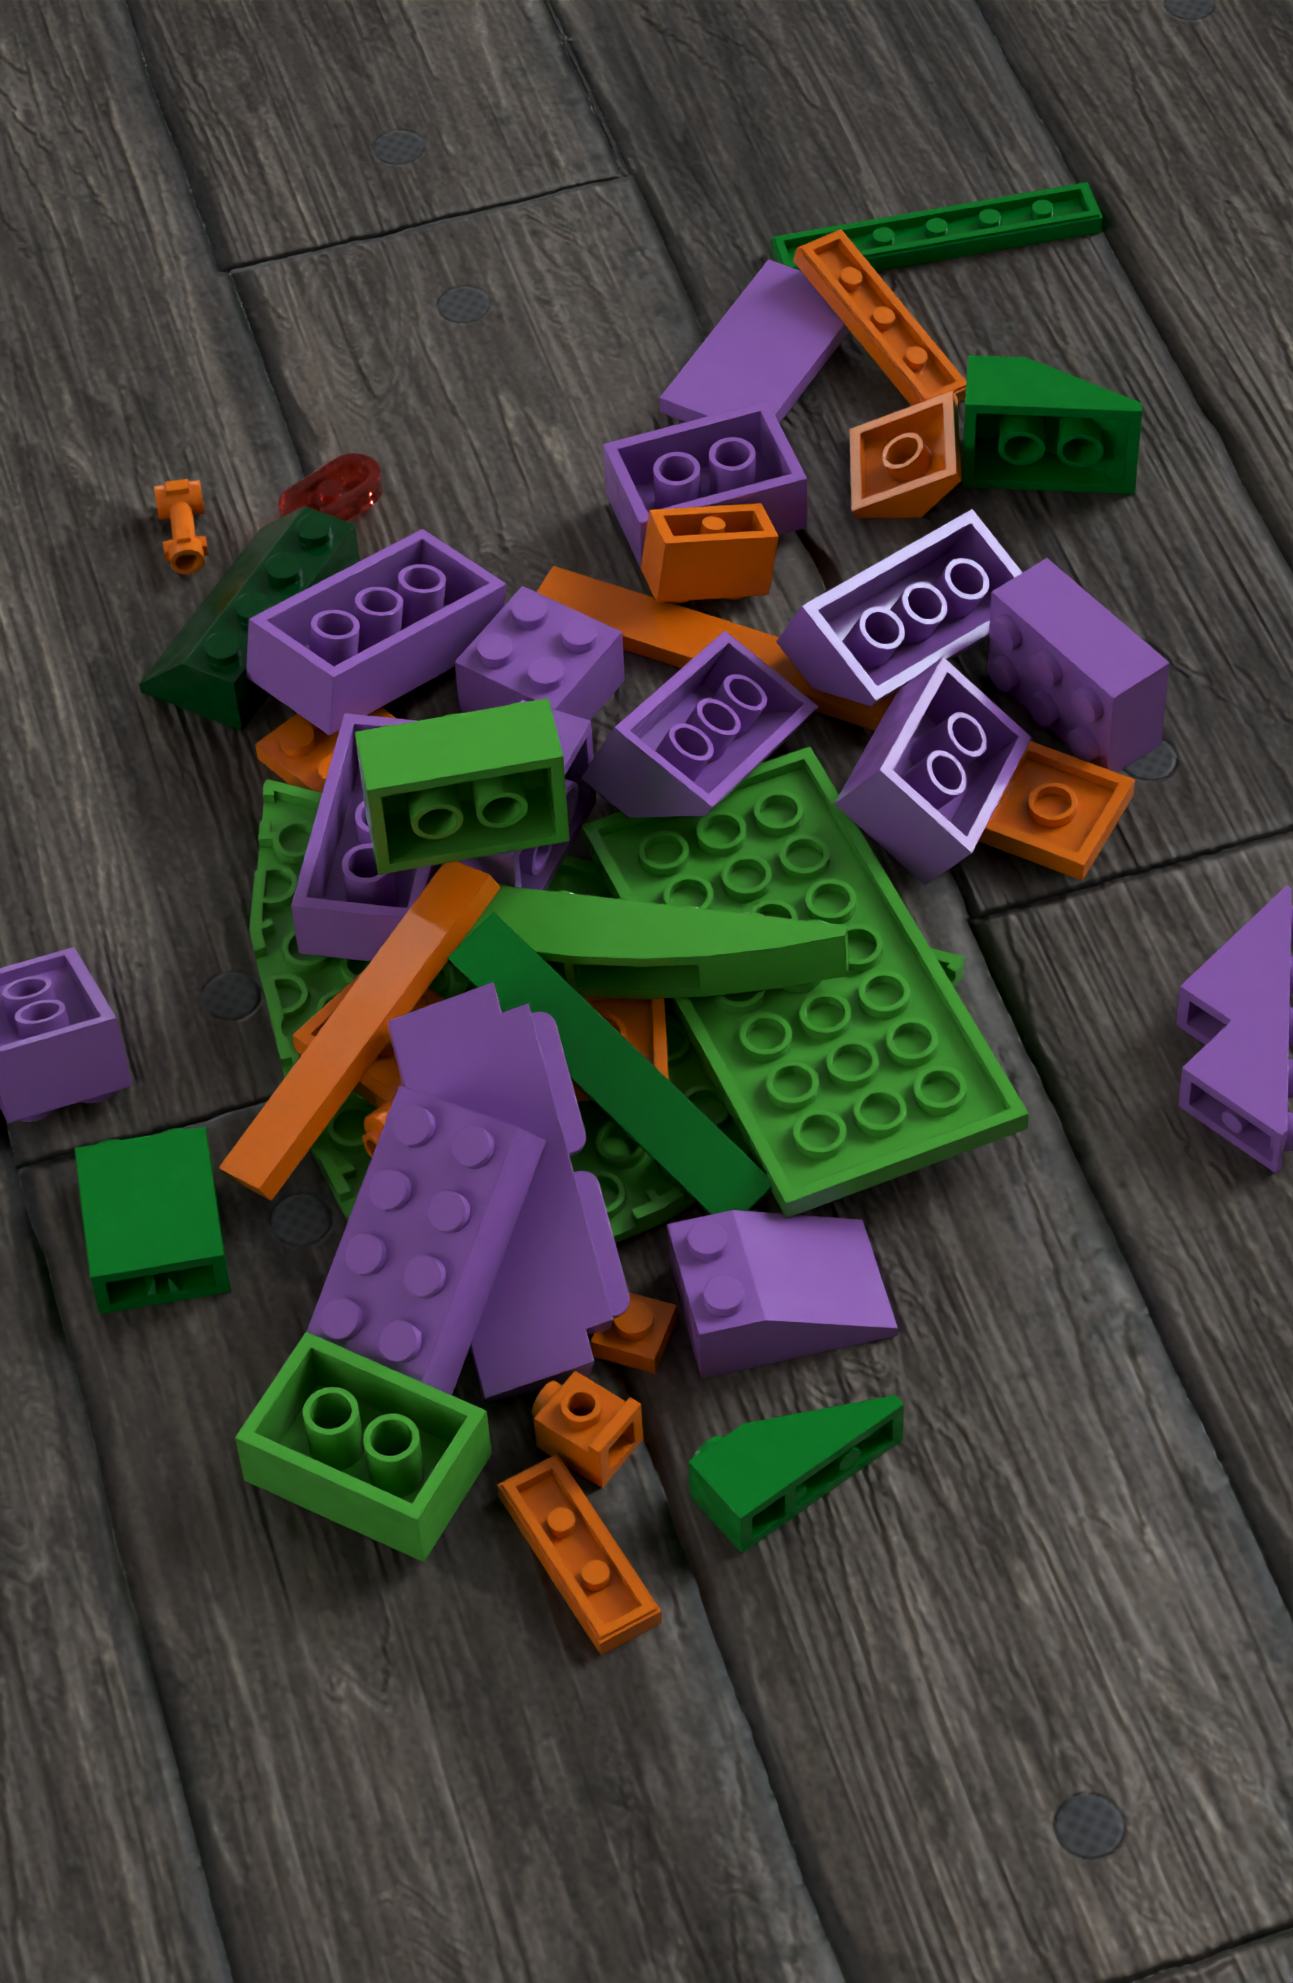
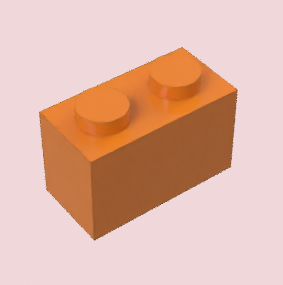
(709, 552)

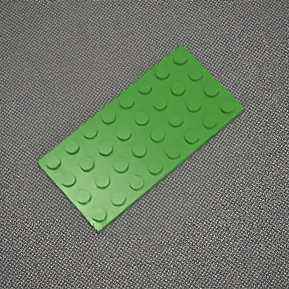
(833, 1074)

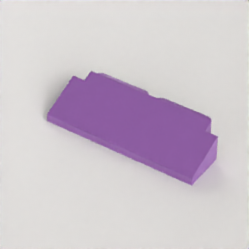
(562, 1258)

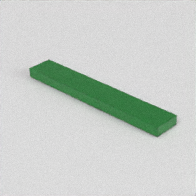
(961, 228)
(616, 1073)

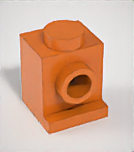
(596, 1440)

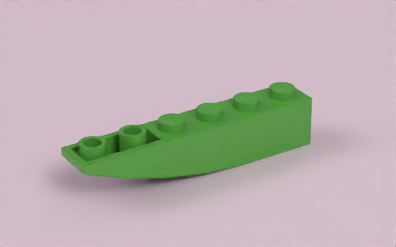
(667, 949)

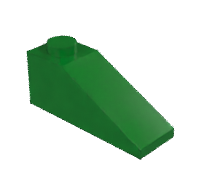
(786, 1463)

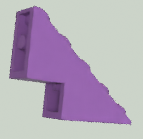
(1246, 1021)

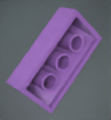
(900, 613)
(698, 734)

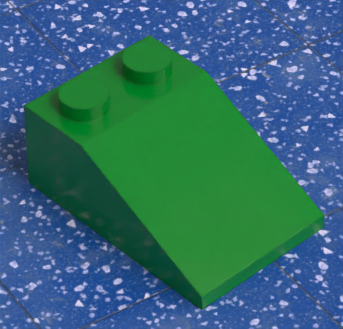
(1046, 430)

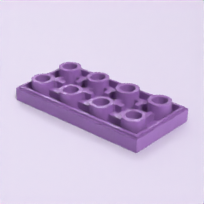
(759, 350)

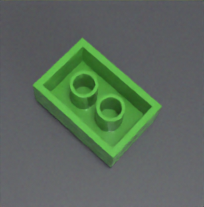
(463, 786)
(364, 1446)

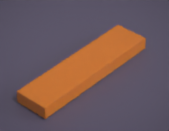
(878, 319)

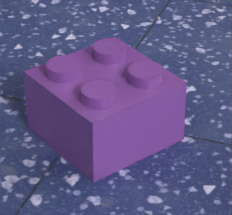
(540, 653)

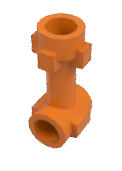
(180, 503)

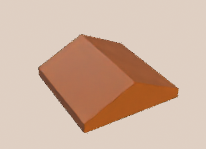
(905, 460)

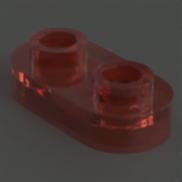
(337, 488)

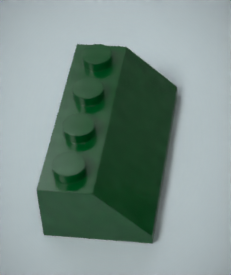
(208, 657)

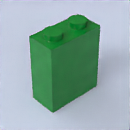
(152, 1220)

